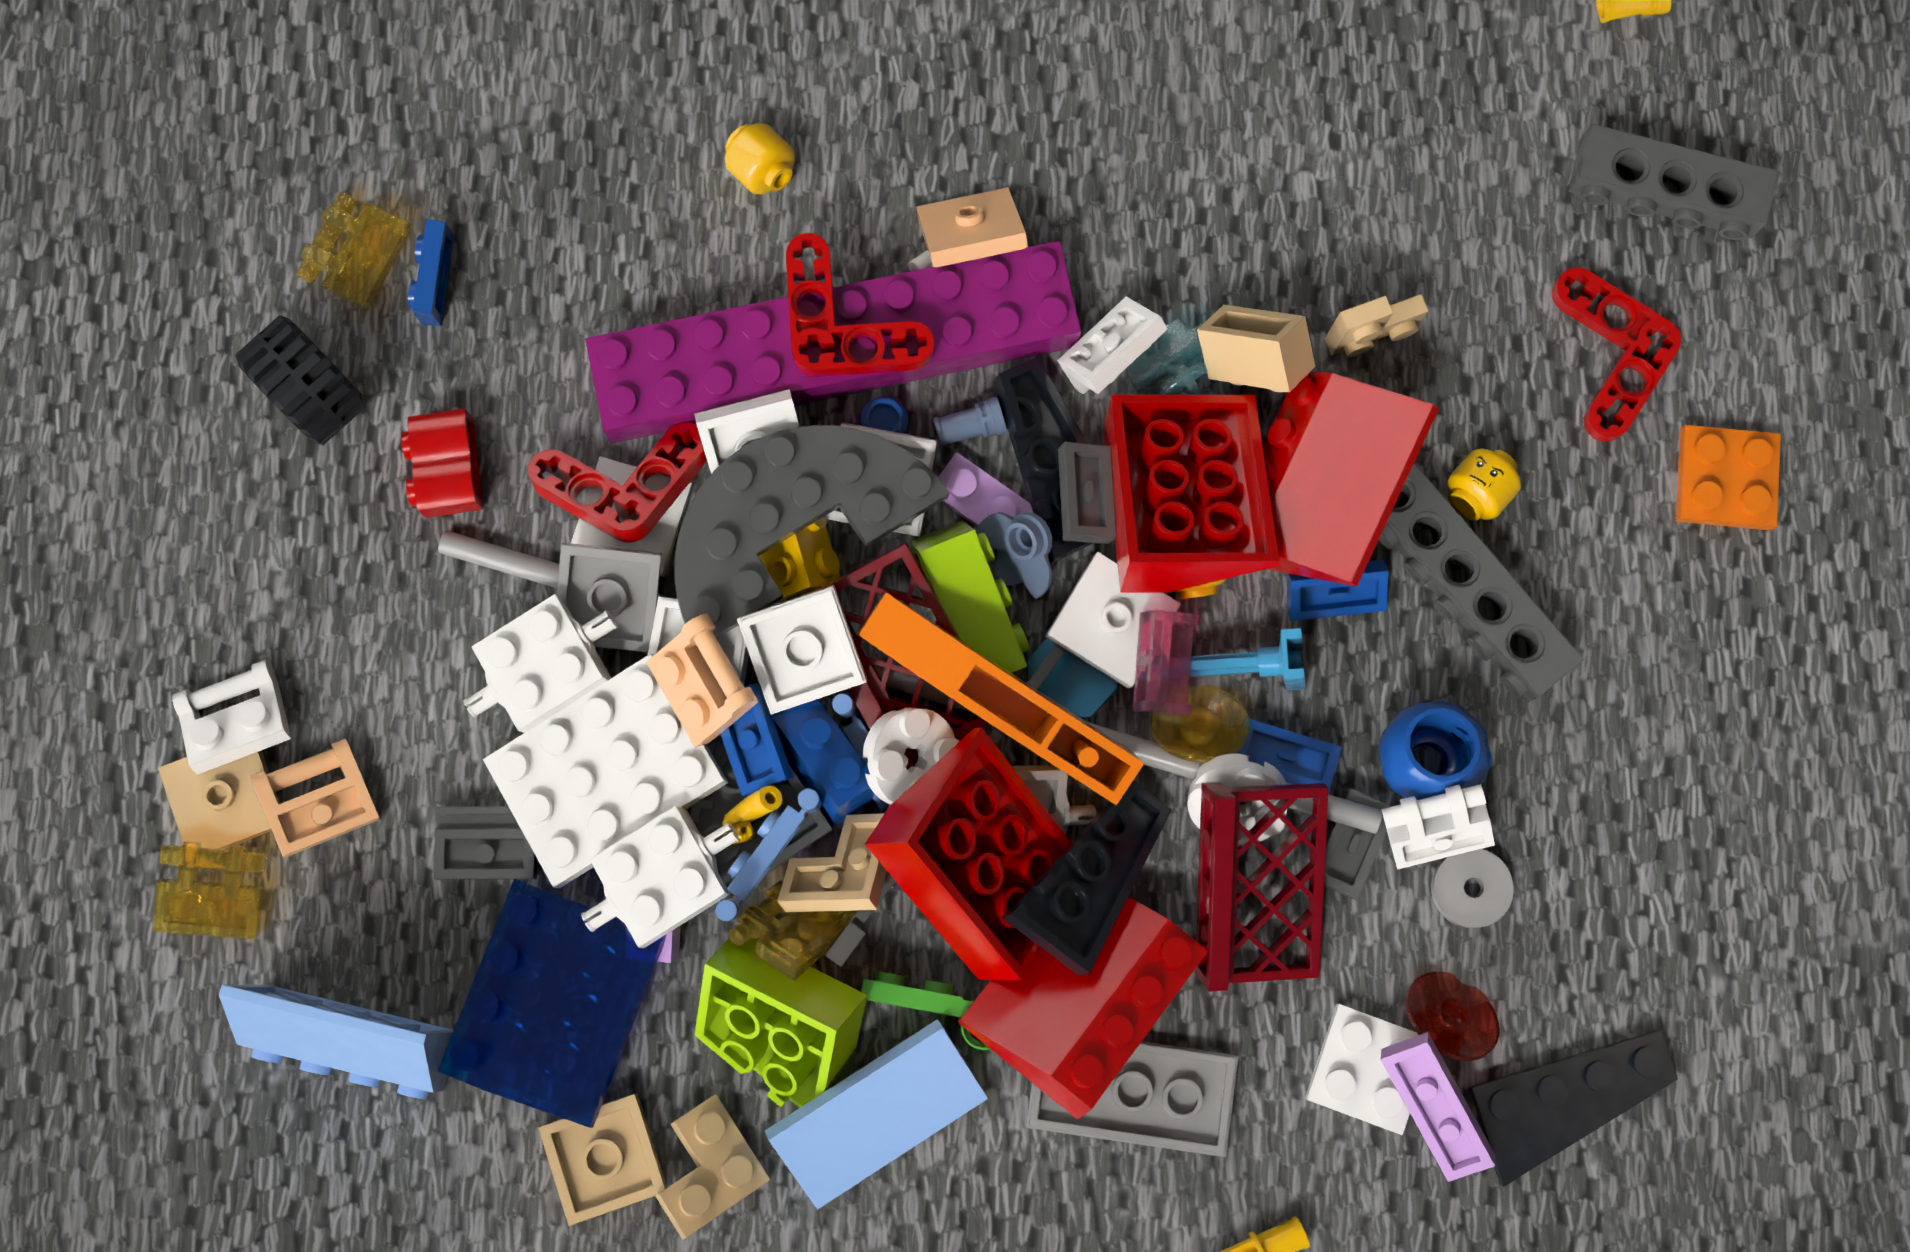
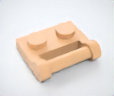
(694, 688)
(322, 812)

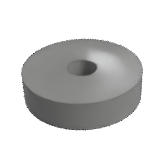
(1494, 883)

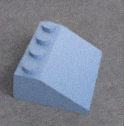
(338, 1037)

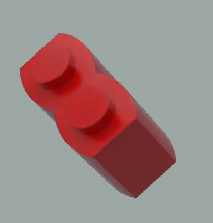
(444, 463)

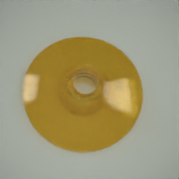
(1214, 729)

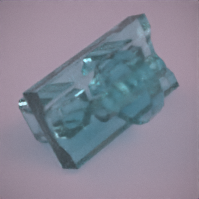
(1172, 366)

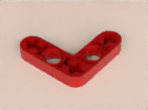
(823, 329)
(1631, 338)
(631, 495)

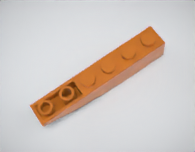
(1001, 698)

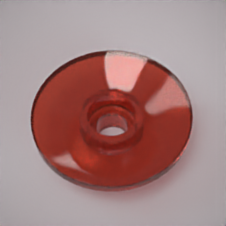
(1453, 1015)

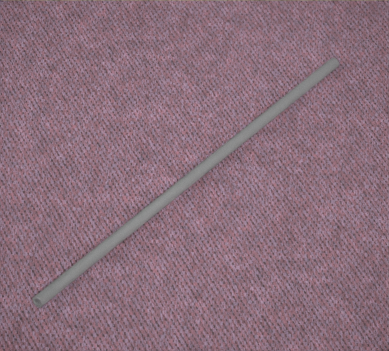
(1150, 752)

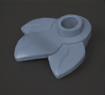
(1021, 549)

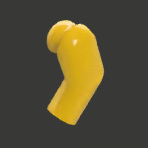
(751, 808)

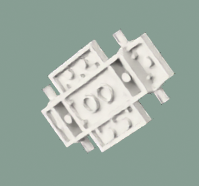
(601, 772)

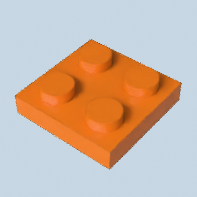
(1728, 477)

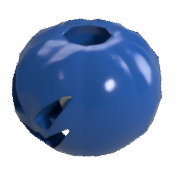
(1447, 729)

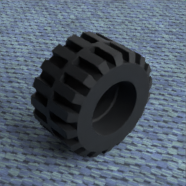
(300, 380)

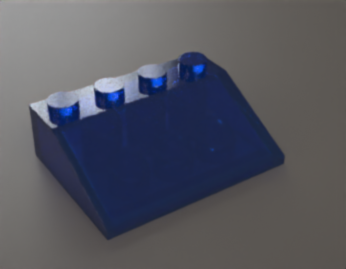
(550, 1006)

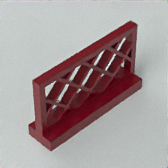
(873, 696)
(1218, 883)

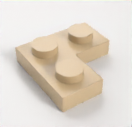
(1361, 325)
(840, 882)
(723, 1173)

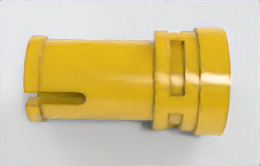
(1617, 9)

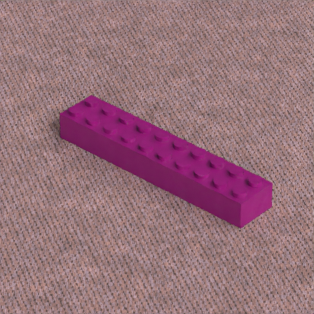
(975, 309)

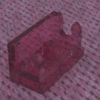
(1163, 662)

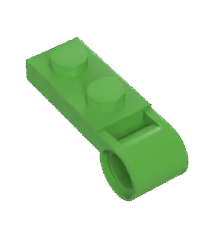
(935, 998)

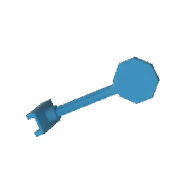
(1086, 689)

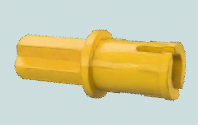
(1281, 1238)

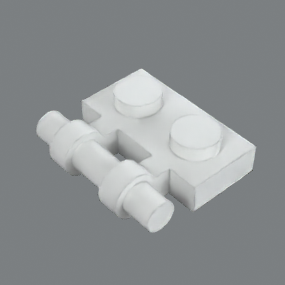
(1438, 826)

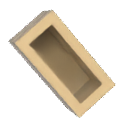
(1256, 348)

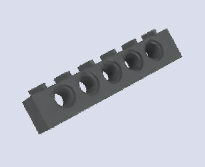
(1485, 577)

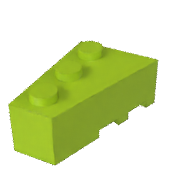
(960, 575)

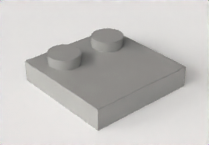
(614, 581)

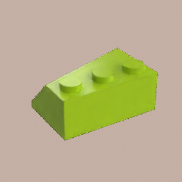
(784, 1029)

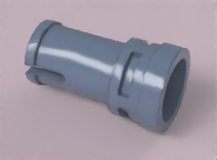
(982, 419)

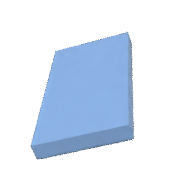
(876, 1114)

